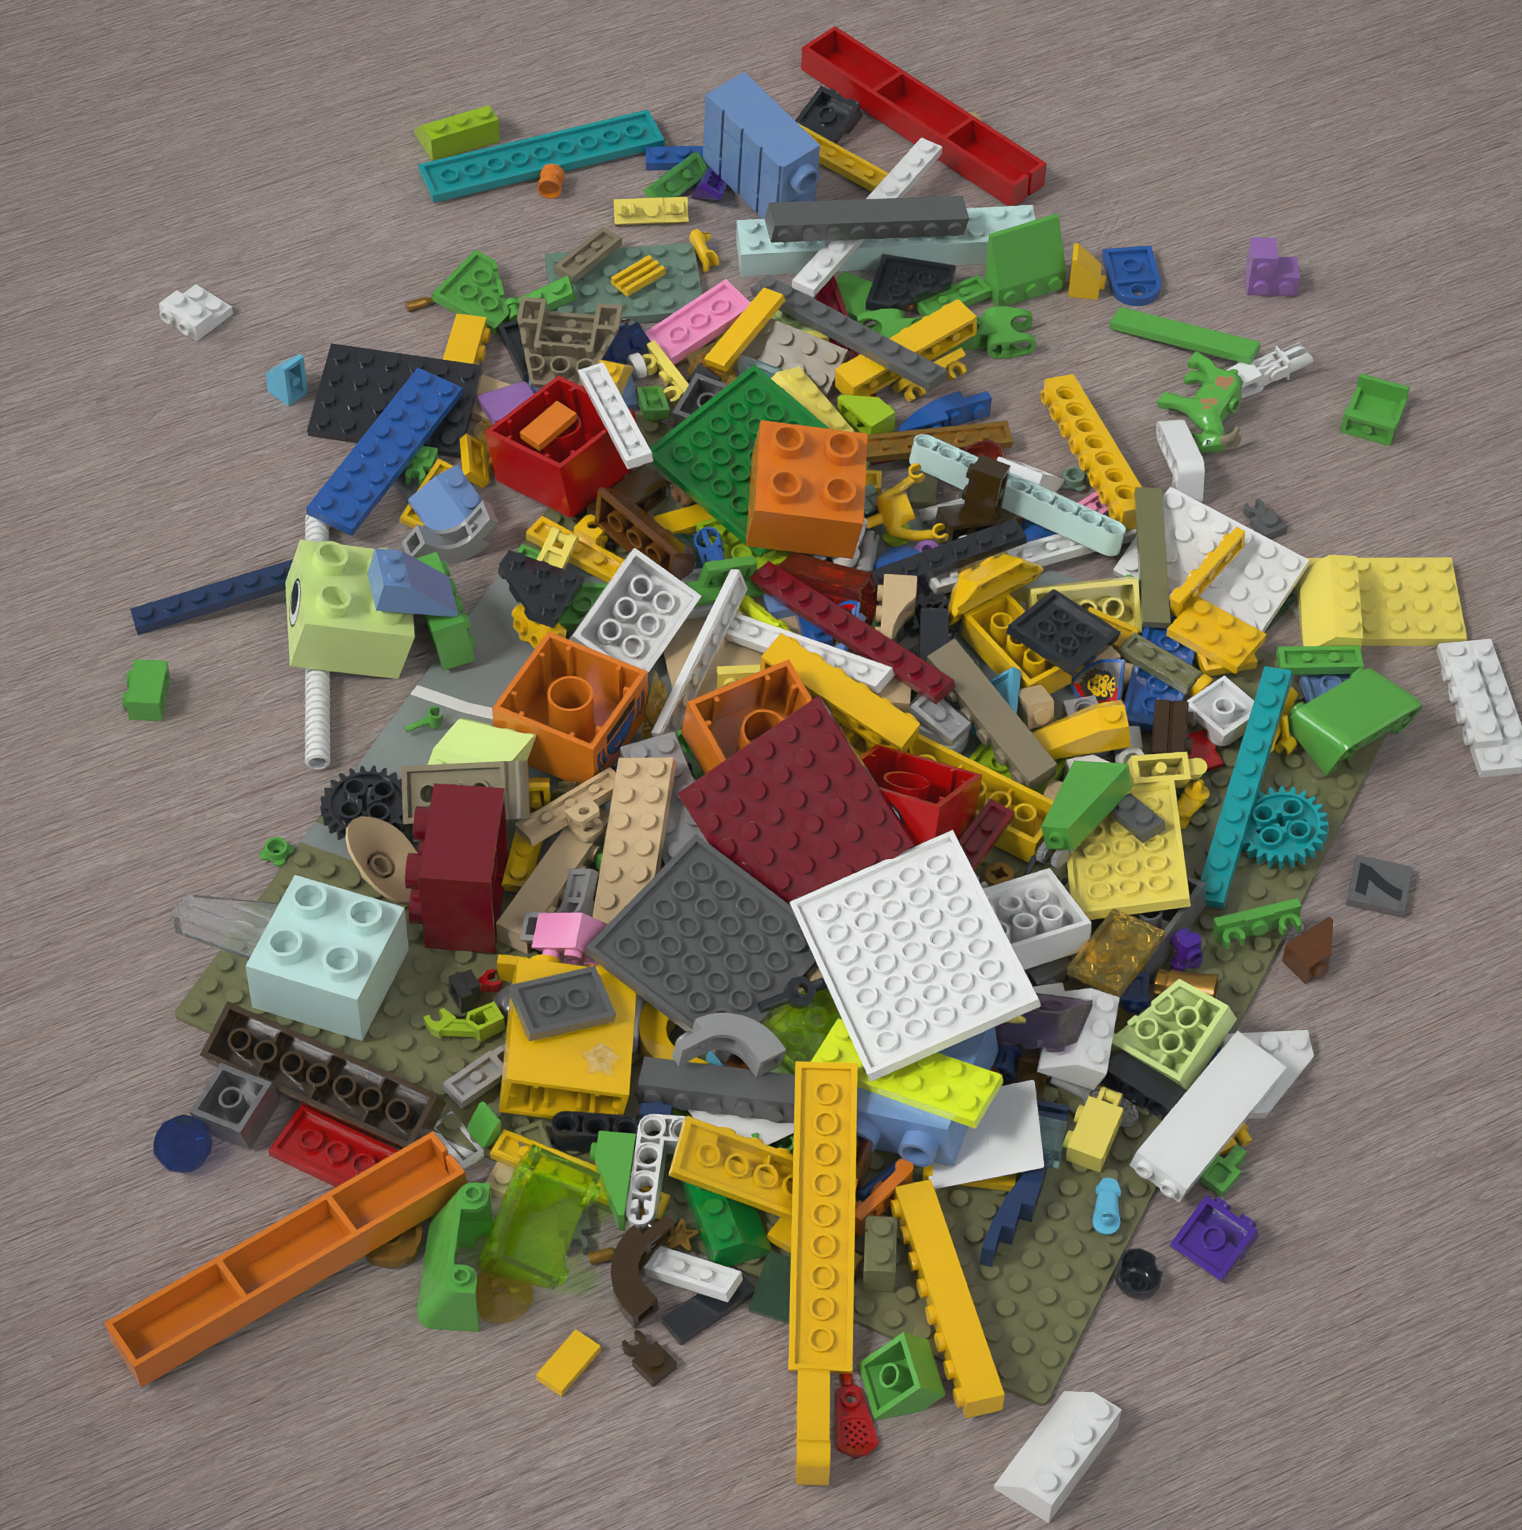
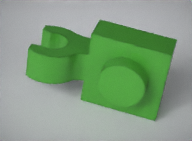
(1224, 1172)

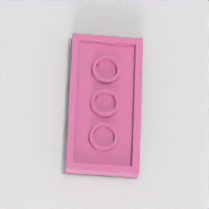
(699, 321)

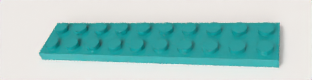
(526, 157)

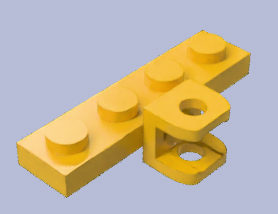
(590, 550)

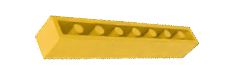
(948, 1299)

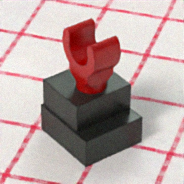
(466, 988)

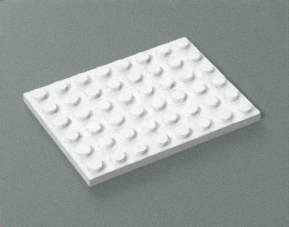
(913, 955)

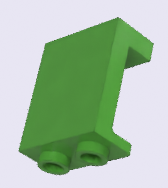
(1375, 410)

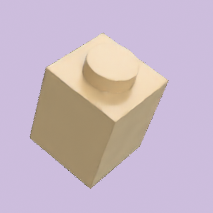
(1035, 707)

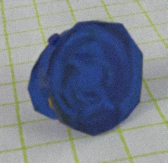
(182, 1144)

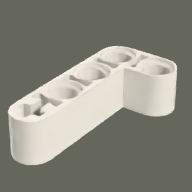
(1182, 457)
(650, 1174)

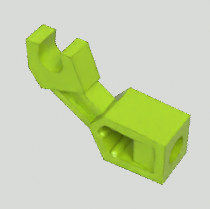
(451, 1026)

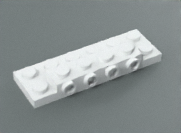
(1483, 706)

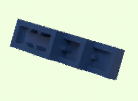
(1017, 1205)

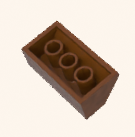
(636, 529)

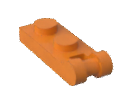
(881, 1195)

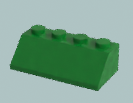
(726, 1226)

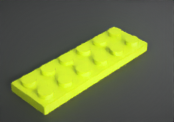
(930, 1084)

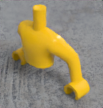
(896, 511)

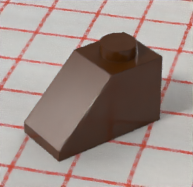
(1310, 952)

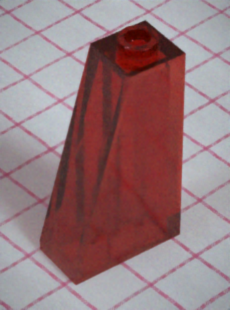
(835, 581)

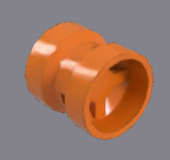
(551, 181)

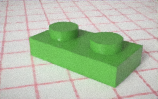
(652, 403)

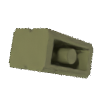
(879, 1253)

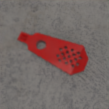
(853, 1414)

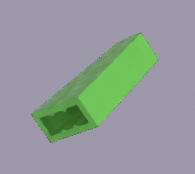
(1084, 801)

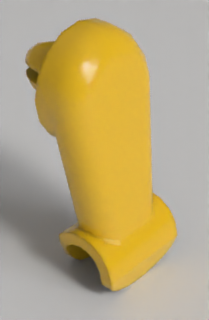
(706, 256)
(1191, 800)

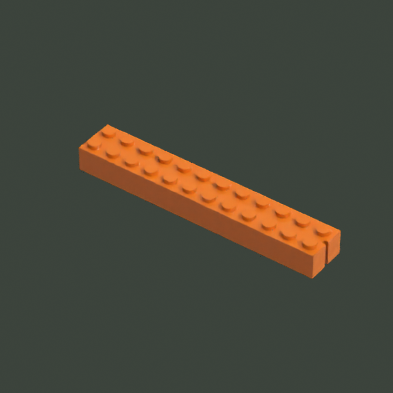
(285, 1259)

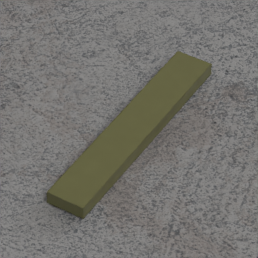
(1152, 557)

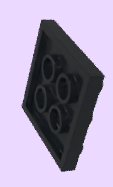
(1063, 632)

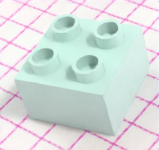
(327, 957)

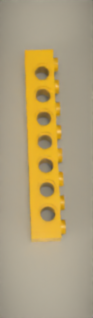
(1092, 446)

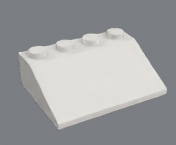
(636, 613)
(1039, 918)

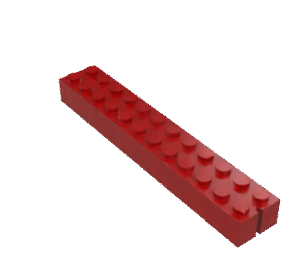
(921, 112)

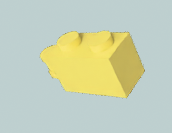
(1166, 767)
(1094, 1130)

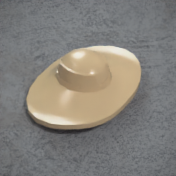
(380, 856)

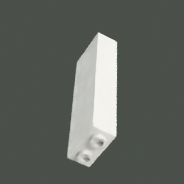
(1207, 1116)

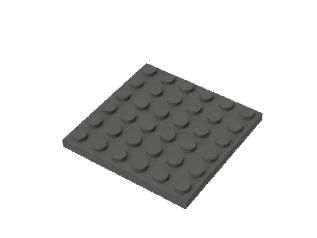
(704, 940)

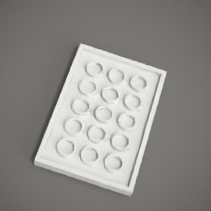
(1249, 587)

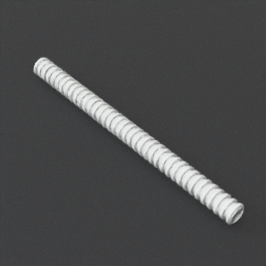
(317, 686)

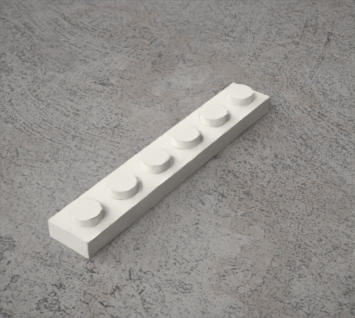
(615, 416)

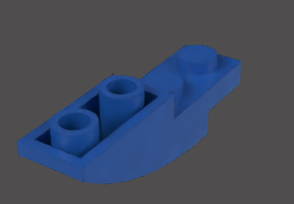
(949, 411)

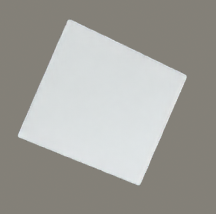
(1002, 1143)

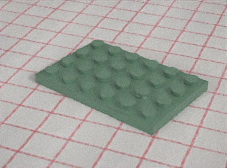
(649, 304)

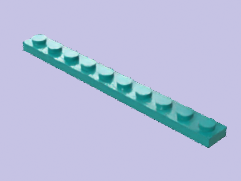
(1245, 785)

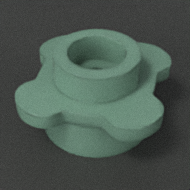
(1073, 479)

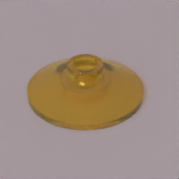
(505, 1305)

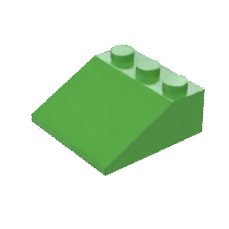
(1025, 261)

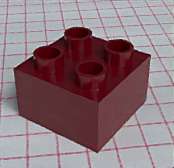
(459, 867)

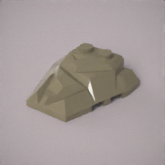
(564, 341)

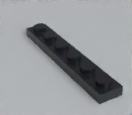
(956, 553)

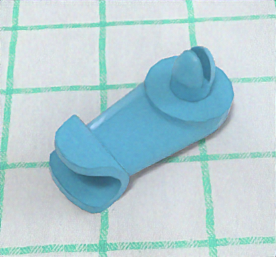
(1106, 1211)

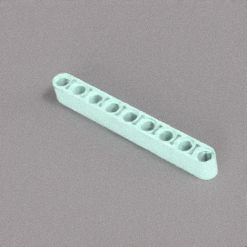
(1024, 498)

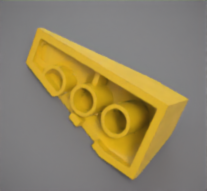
(1087, 731)

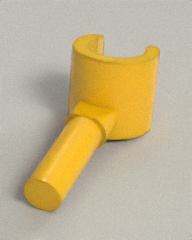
(1287, 741)

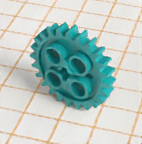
(1284, 827)

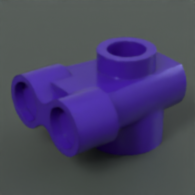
(1187, 950)

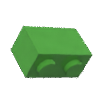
(147, 690)

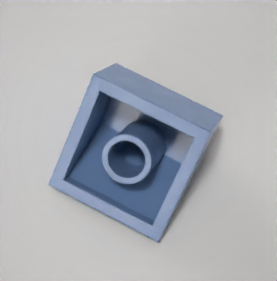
(445, 500)

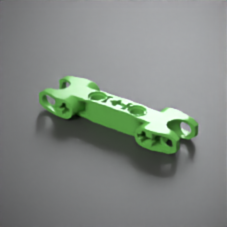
(994, 330)

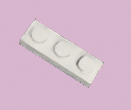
(693, 1273)

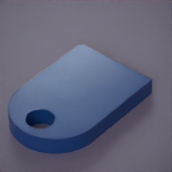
(1130, 272)

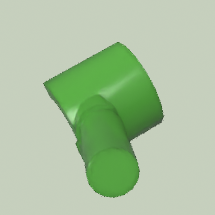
(431, 720)

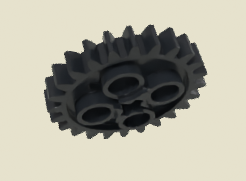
(348, 799)

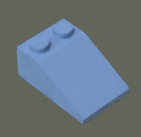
(409, 585)

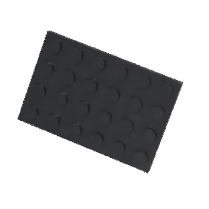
(364, 381)

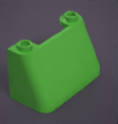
(1351, 717)
(447, 1288)

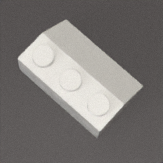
(1088, 1059)

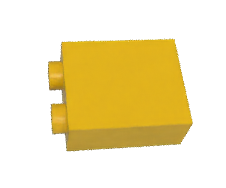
(550, 1072)

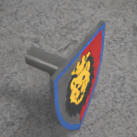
(1102, 679)

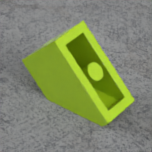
(867, 414)

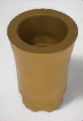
(1205, 982)

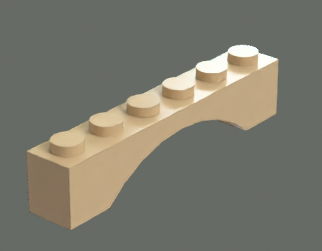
(897, 607)

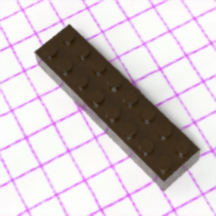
(323, 1078)

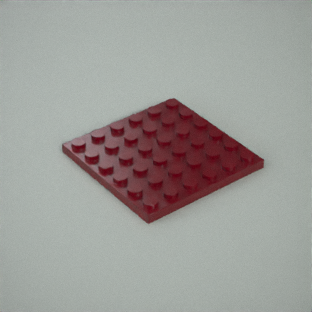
(797, 807)

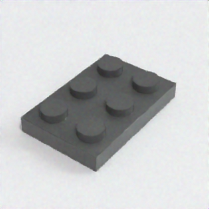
(561, 1003)

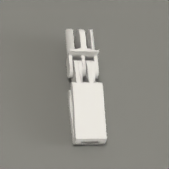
(1272, 367)

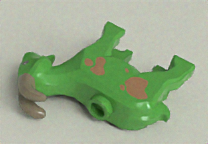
(1211, 405)

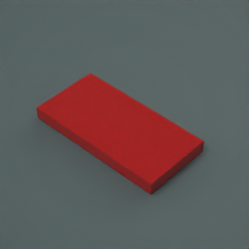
(327, 1147)

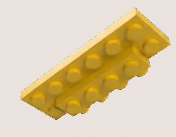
(735, 1166)

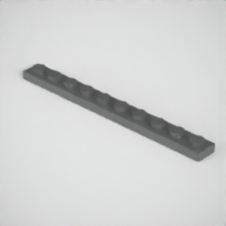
(855, 335)

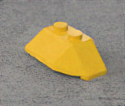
(988, 582)

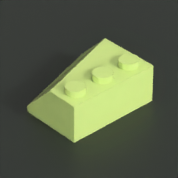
(480, 742)
(1177, 1032)

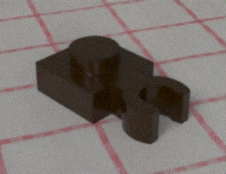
(650, 1361)

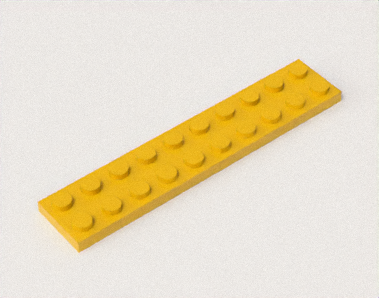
(823, 1217)

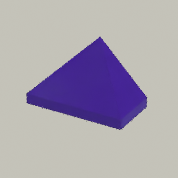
(710, 186)

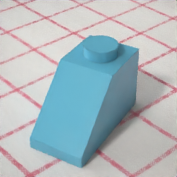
(288, 380)

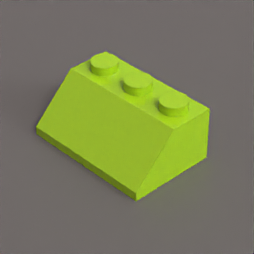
(459, 133)

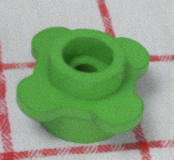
(274, 845)

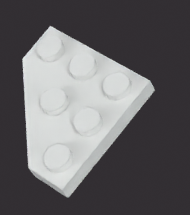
(1290, 1049)

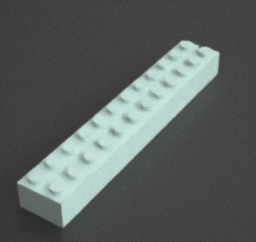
(763, 258)

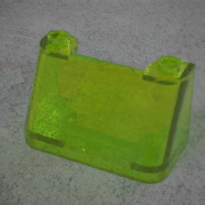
(538, 1219)

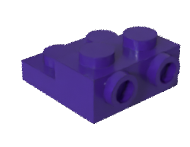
(1215, 1237)

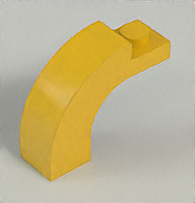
(654, 1033)

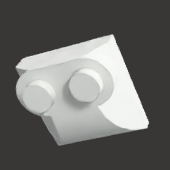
(1222, 711)

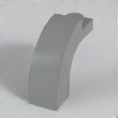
(456, 542)
(576, 899)
(734, 1034)

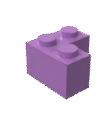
(1269, 273)

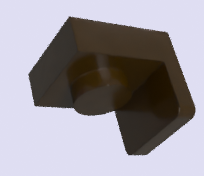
(1027, 1071)

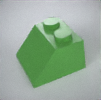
(901, 1377)

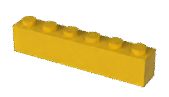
(927, 337)
(846, 699)

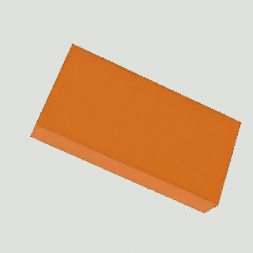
(548, 425)

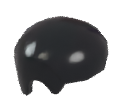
(1137, 1274)

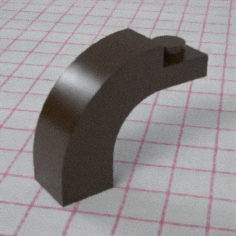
(629, 1290)

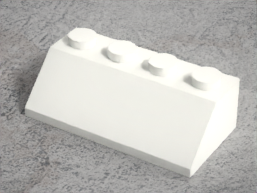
(1059, 1452)

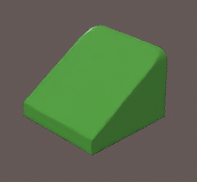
(484, 1126)

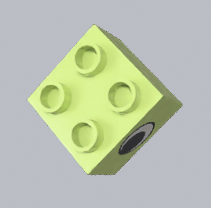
(335, 615)

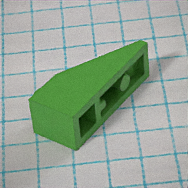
(614, 1161)

